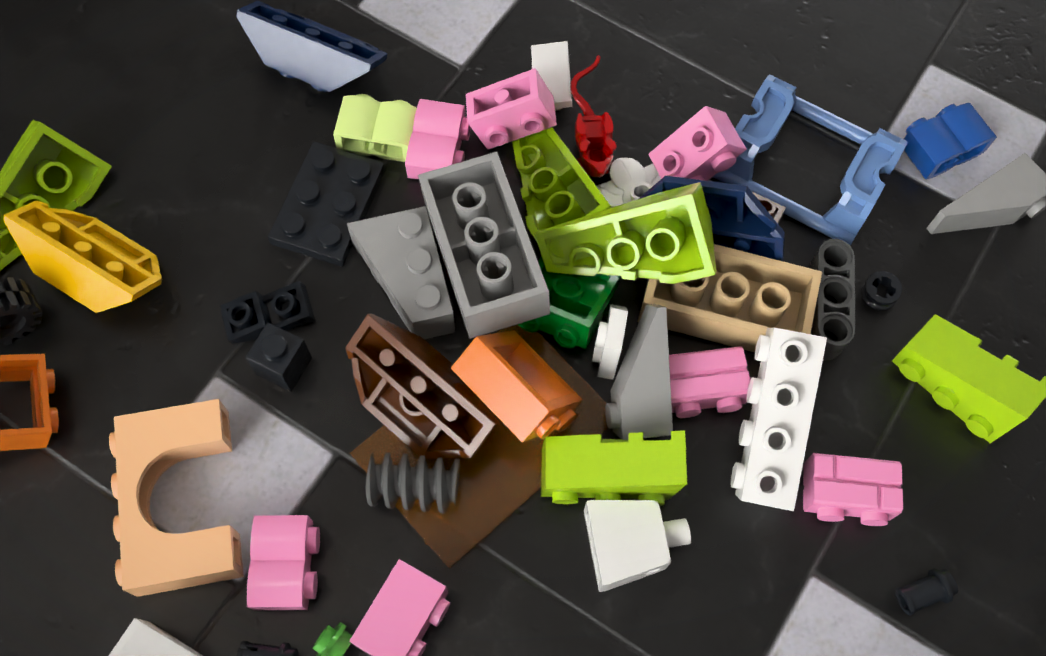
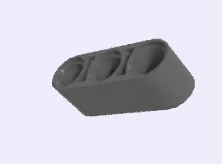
(839, 284)

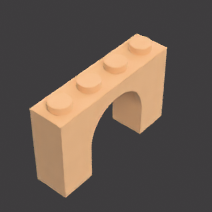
(143, 450)

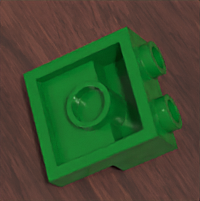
(575, 306)

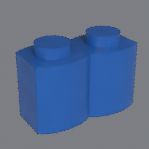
(947, 139)

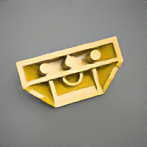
(83, 256)

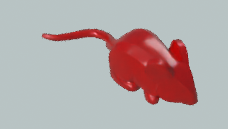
(592, 132)

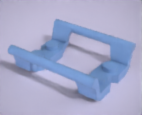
(860, 183)

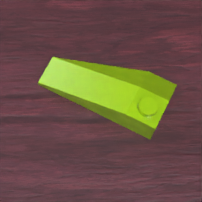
(45, 170)
(553, 182)
(647, 238)

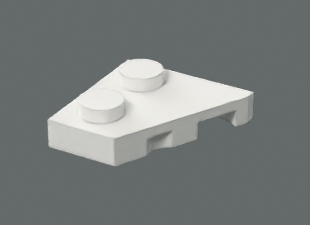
(610, 341)

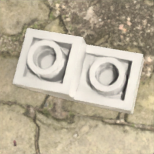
(554, 68)

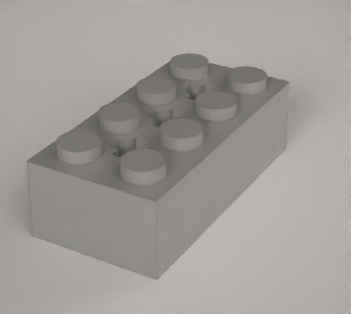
(484, 245)

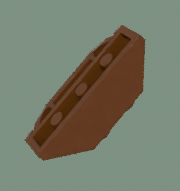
(416, 392)

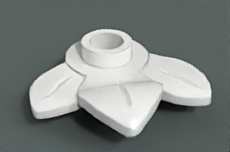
(628, 181)

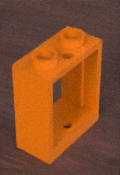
(42, 383)
(517, 385)

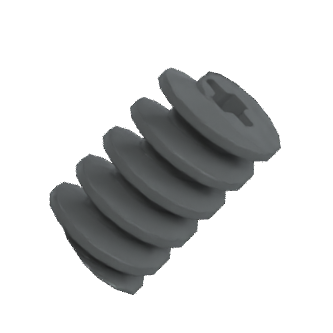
(412, 483)

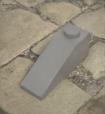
(998, 200)
(643, 382)

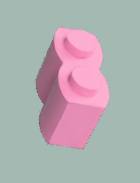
(436, 137)
(281, 562)

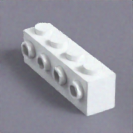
(779, 418)

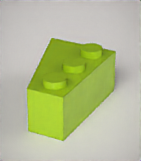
(968, 380)
(613, 468)

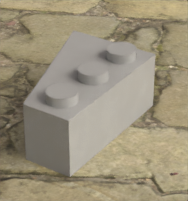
(408, 268)

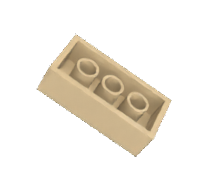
(739, 299)

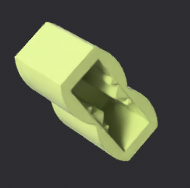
(374, 127)

